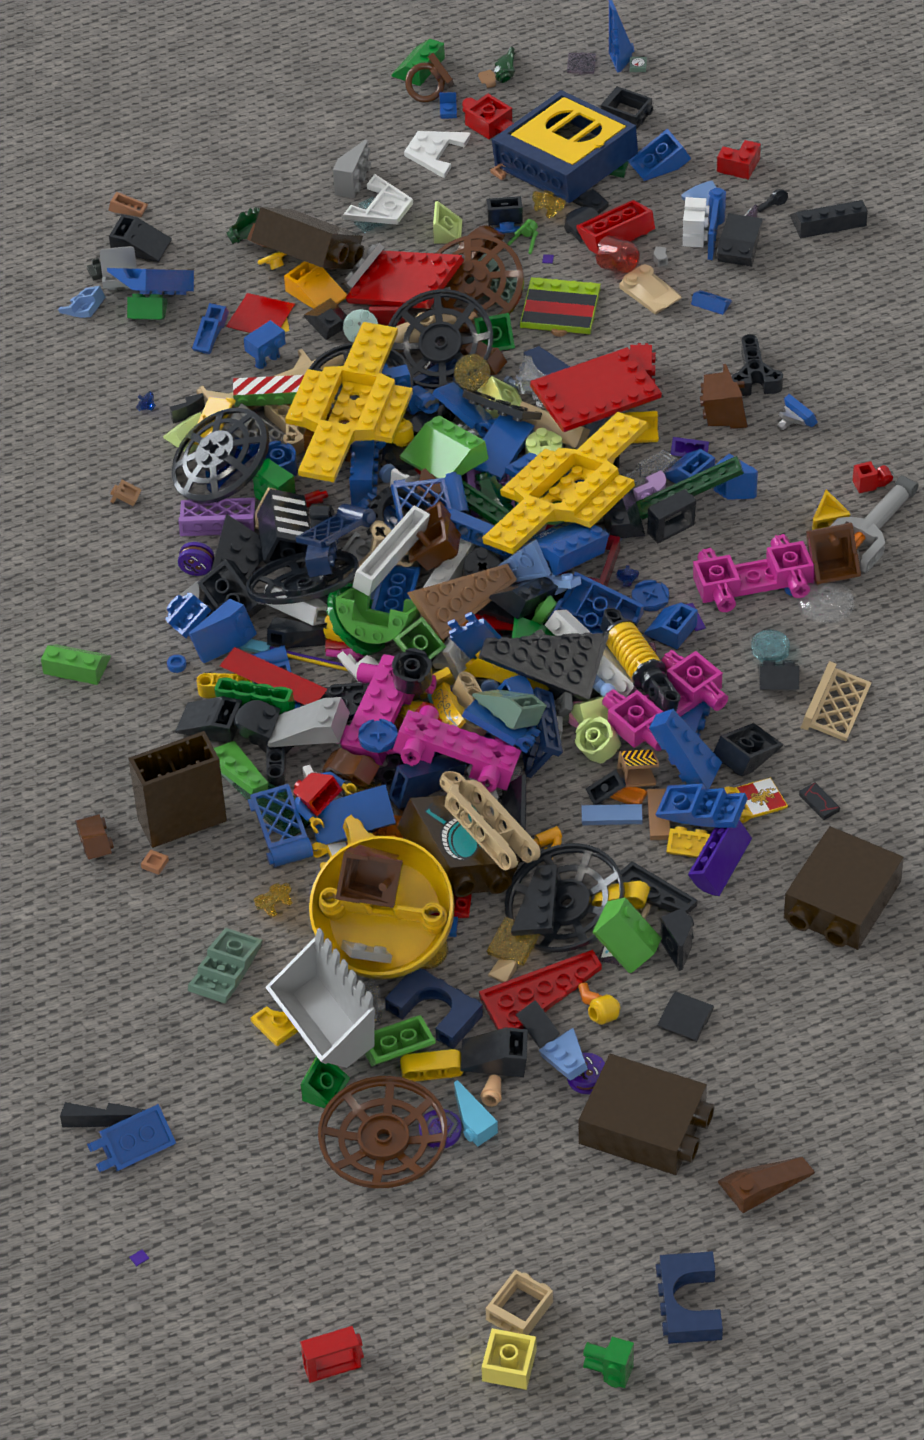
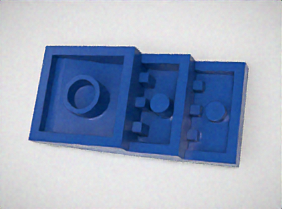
(503, 444)
(368, 806)
(701, 806)

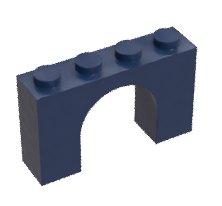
(422, 986)
(684, 1324)

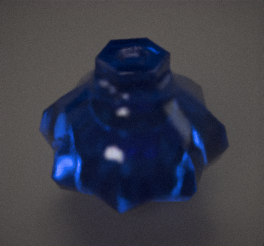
(146, 402)
(627, 575)

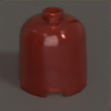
(617, 254)

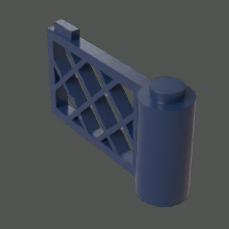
(347, 519)

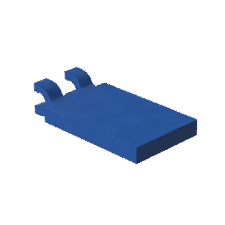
(472, 415)
(471, 637)
(483, 718)
(133, 1139)

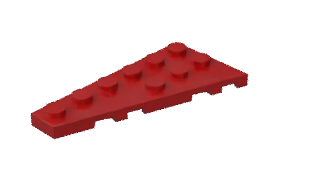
(544, 985)

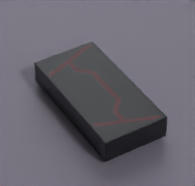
(819, 801)

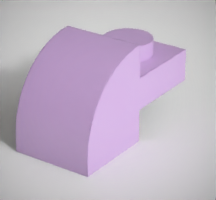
(653, 484)

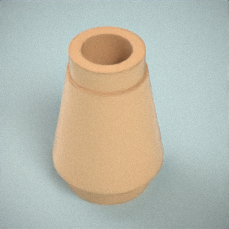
(492, 1091)

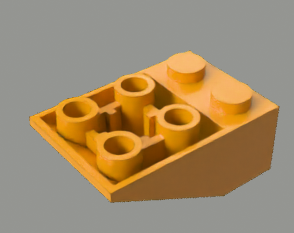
(312, 285)

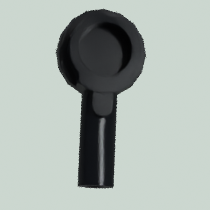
(778, 198)

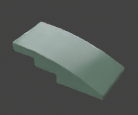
(225, 965)

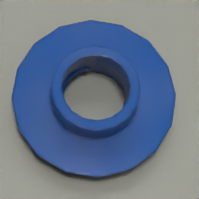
(507, 227)

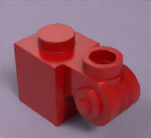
(868, 478)

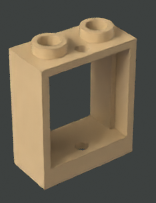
(510, 1322)

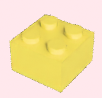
(509, 1359)

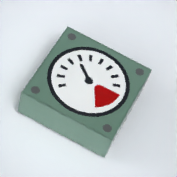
(638, 64)

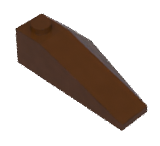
(759, 1183)

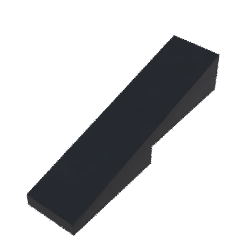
(85, 1116)

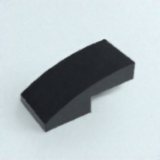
(193, 405)

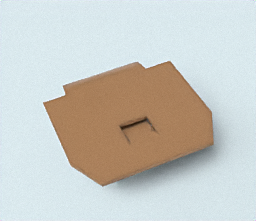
(488, 78)

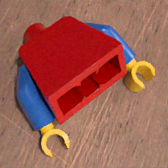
(316, 793)

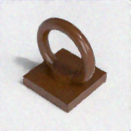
(437, 71)

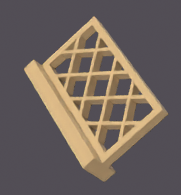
(819, 700)

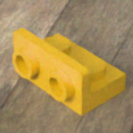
(686, 842)

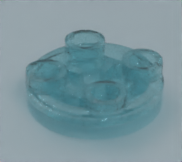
(770, 645)

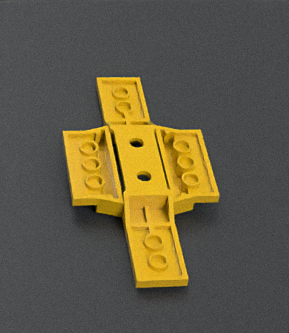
(370, 417)
(581, 501)

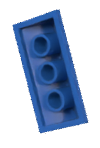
(394, 588)

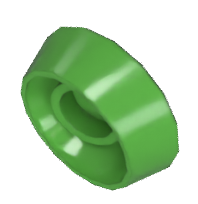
(544, 610)

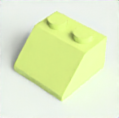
(501, 391)

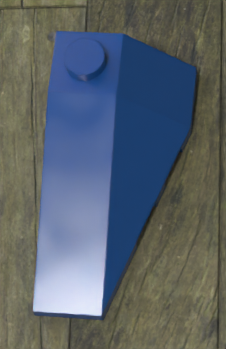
(619, 45)

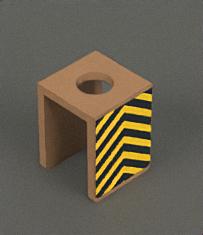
(637, 767)

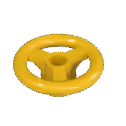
(274, 260)

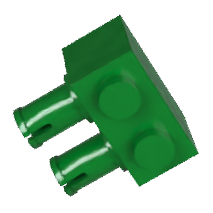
(613, 1362)

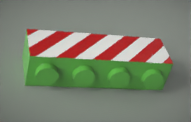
(266, 390)

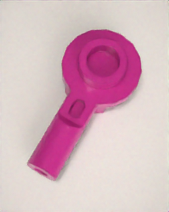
(333, 653)

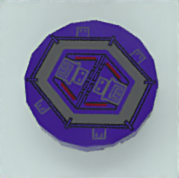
(434, 1127)

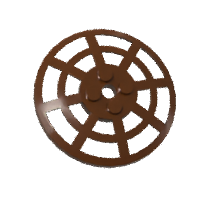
(483, 276)
(380, 1124)

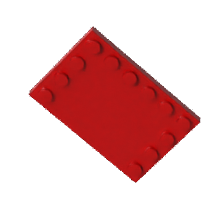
(402, 275)
(595, 389)

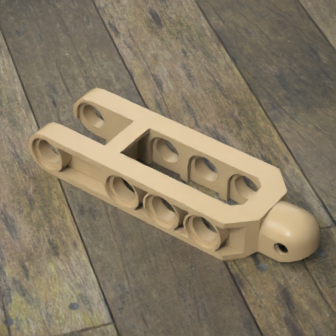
(495, 840)

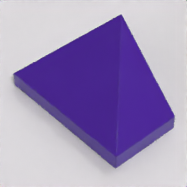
(682, 446)

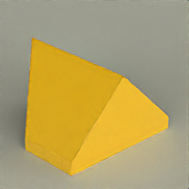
(828, 511)

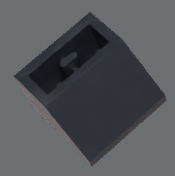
(504, 210)
(779, 676)

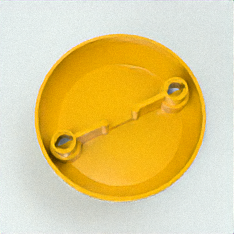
(405, 930)

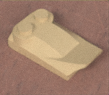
(649, 289)

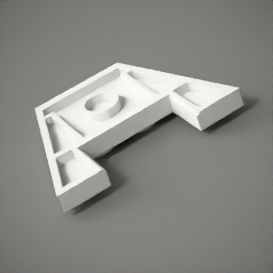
(429, 145)
(386, 208)

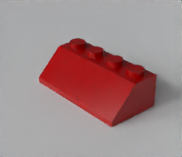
(623, 221)

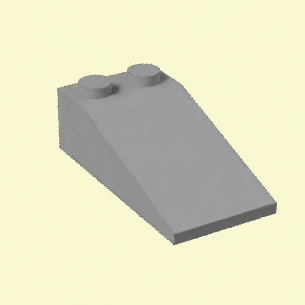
(311, 724)

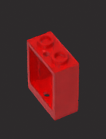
(331, 1353)

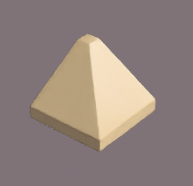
(503, 970)

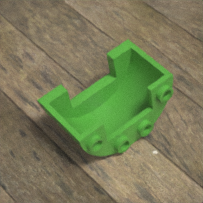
(370, 624)

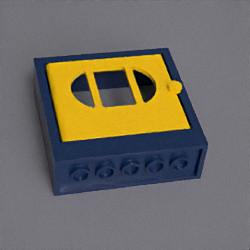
(559, 164)

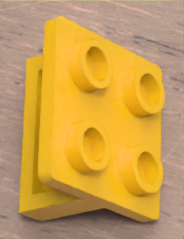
(651, 432)

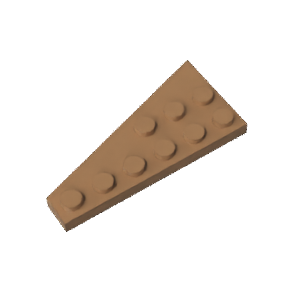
(459, 596)

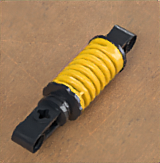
(639, 660)

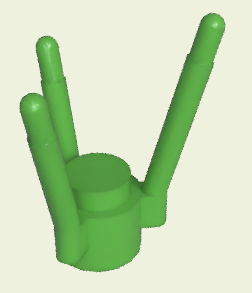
(527, 229)

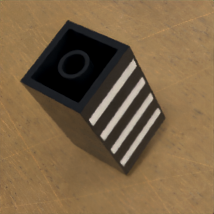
(279, 522)

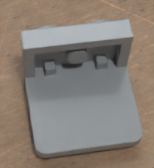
(116, 258)

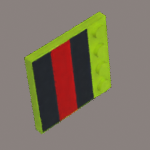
(560, 305)

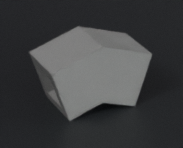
(660, 256)

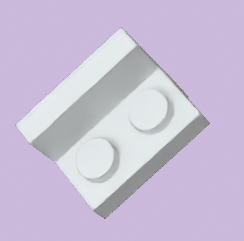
(452, 658)

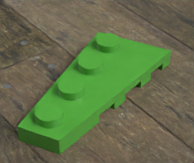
(239, 768)

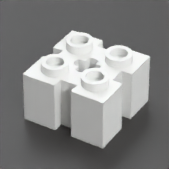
(695, 222)

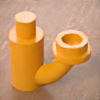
(549, 836)

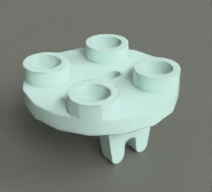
(351, 325)

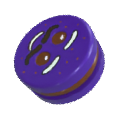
(195, 558)
(586, 1081)

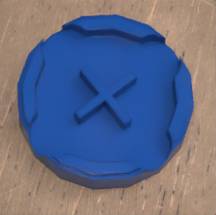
(651, 594)
(377, 735)

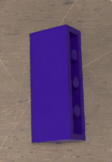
(719, 858)

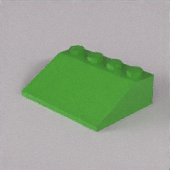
(445, 449)

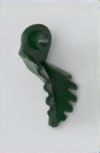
(505, 66)
(243, 225)
(491, 488)

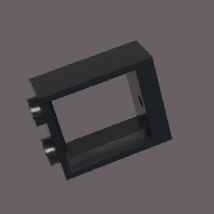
(629, 98)
(679, 502)

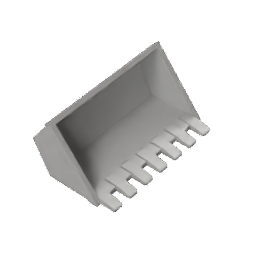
(326, 1003)

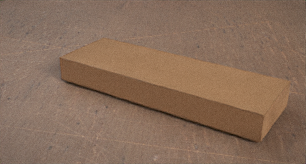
(658, 827)

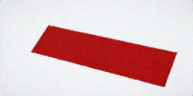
(267, 673)

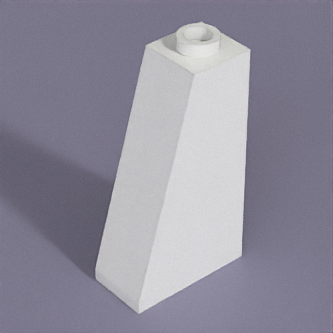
(310, 611)

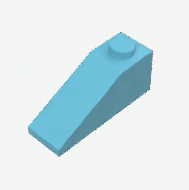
(476, 1120)

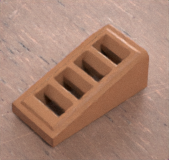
(122, 204)

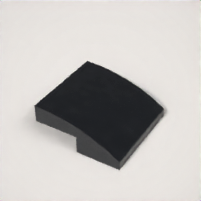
(685, 1016)

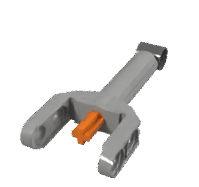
(868, 529)

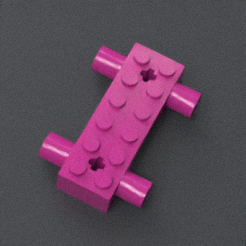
(784, 567)
(691, 677)
(379, 702)
(424, 735)

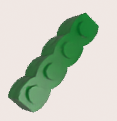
(247, 691)

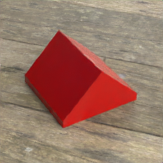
(384, 314)

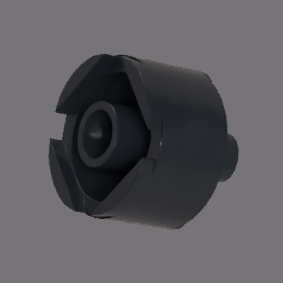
(480, 559)
(412, 671)

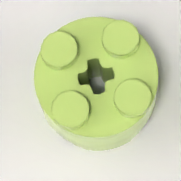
(543, 439)
(597, 739)

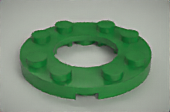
(355, 644)

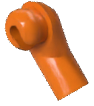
(585, 993)

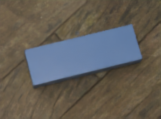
(611, 814)

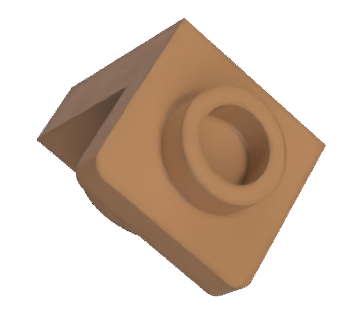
(125, 492)

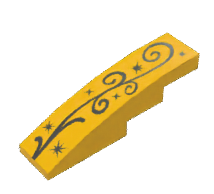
(448, 706)

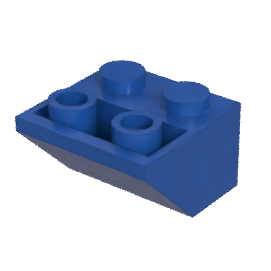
(689, 465)
(739, 487)
(673, 625)

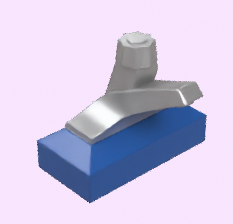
(796, 413)

